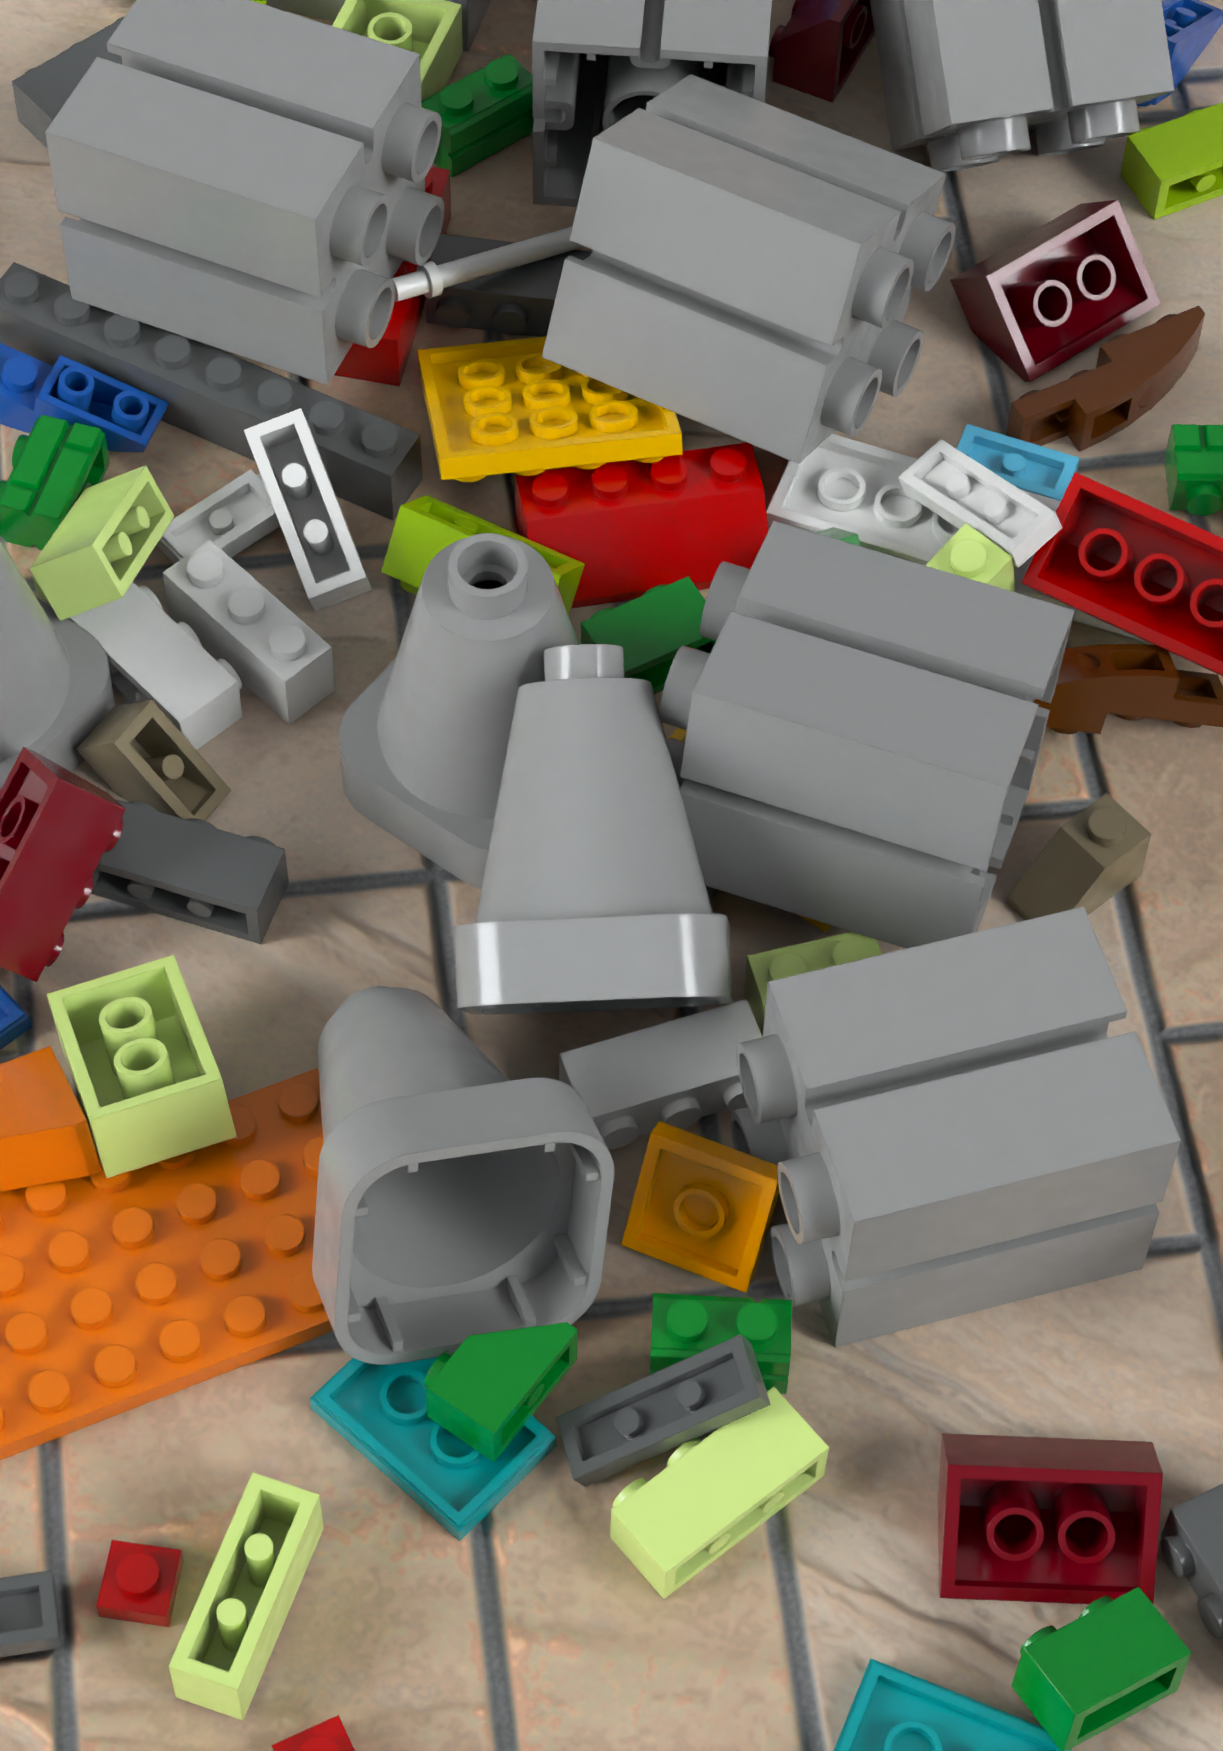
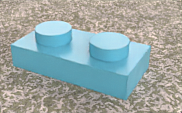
(1020, 462)

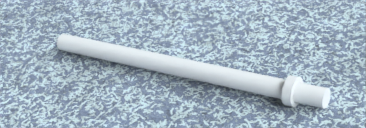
(432, 278)

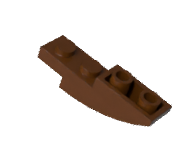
(1127, 383)
(1131, 684)

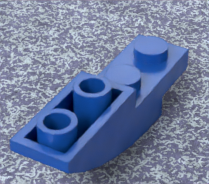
(76, 395)

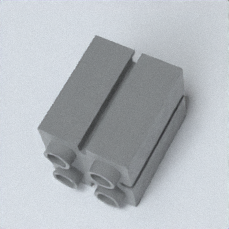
(615, 56)
(989, 70)
(246, 180)
(748, 267)
(860, 734)
(954, 1127)

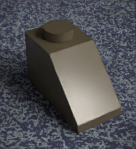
(152, 762)
(1083, 862)

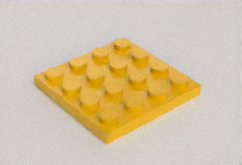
(521, 414)

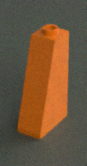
(41, 1125)

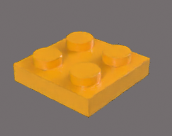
(702, 1206)

